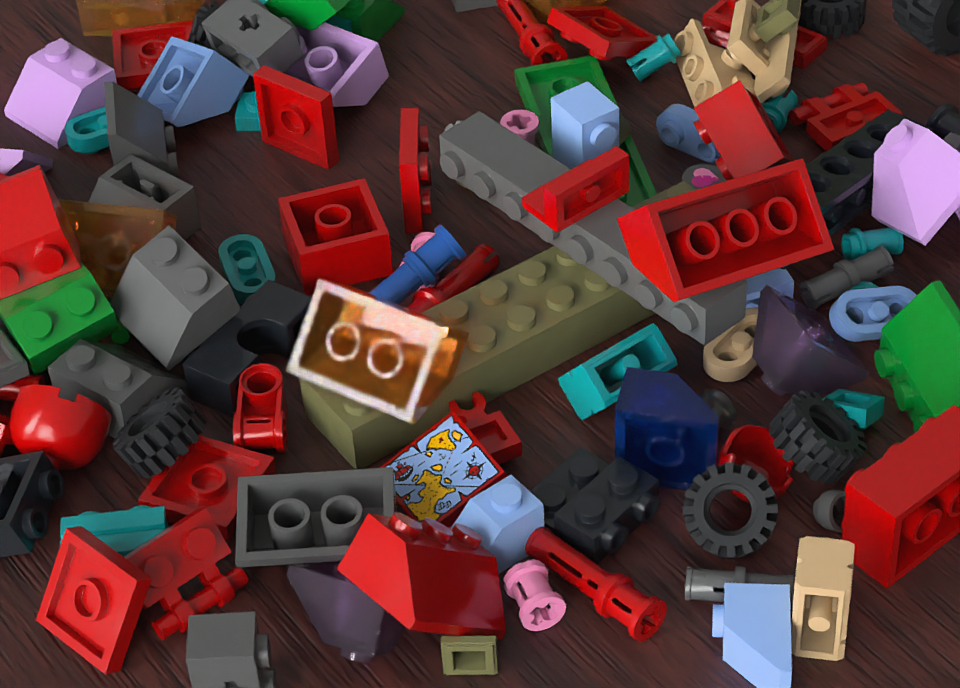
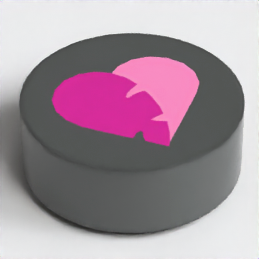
(702, 176)

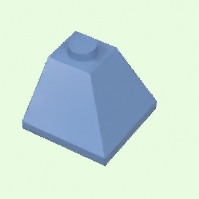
(192, 83)

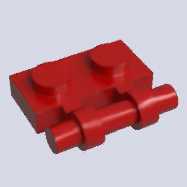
(840, 113)
(176, 557)

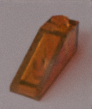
(103, 16)

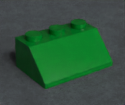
(923, 354)

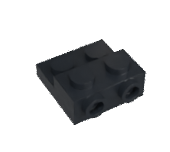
(26, 494)
(597, 502)

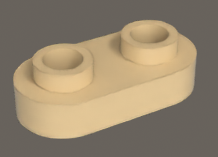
(730, 354)

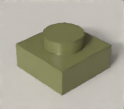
(776, 18)

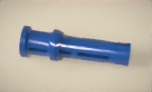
(420, 267)

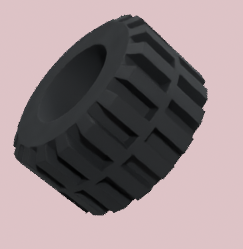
(931, 23)

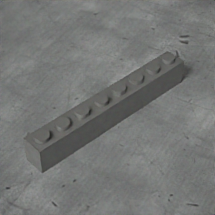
(507, 167)

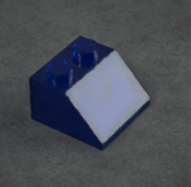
(664, 427)

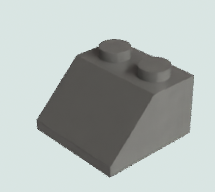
(138, 130)
(172, 298)
(111, 378)

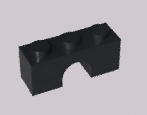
(266, 324)

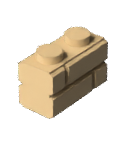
(821, 598)

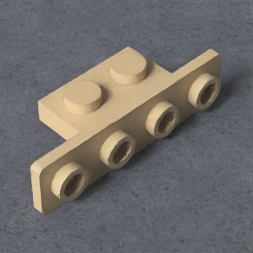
(768, 61)
(705, 66)

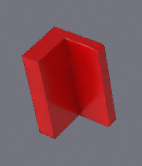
(580, 190)

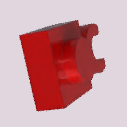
(490, 430)

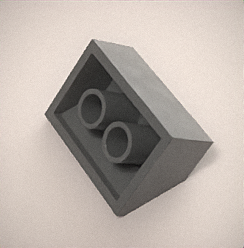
(307, 514)

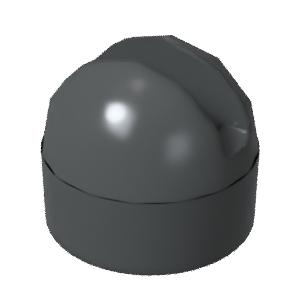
(829, 504)

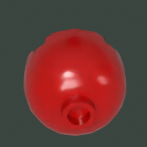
(63, 429)

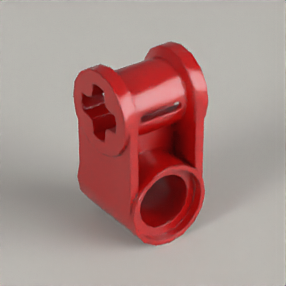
(261, 409)

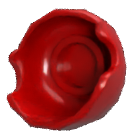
(755, 448)

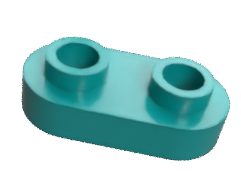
(88, 131)
(245, 265)

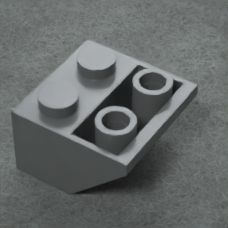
(146, 186)

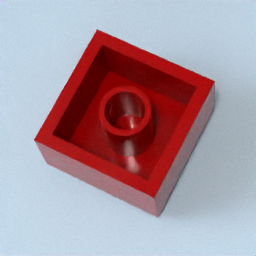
(335, 235)

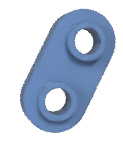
(678, 131)
(869, 309)

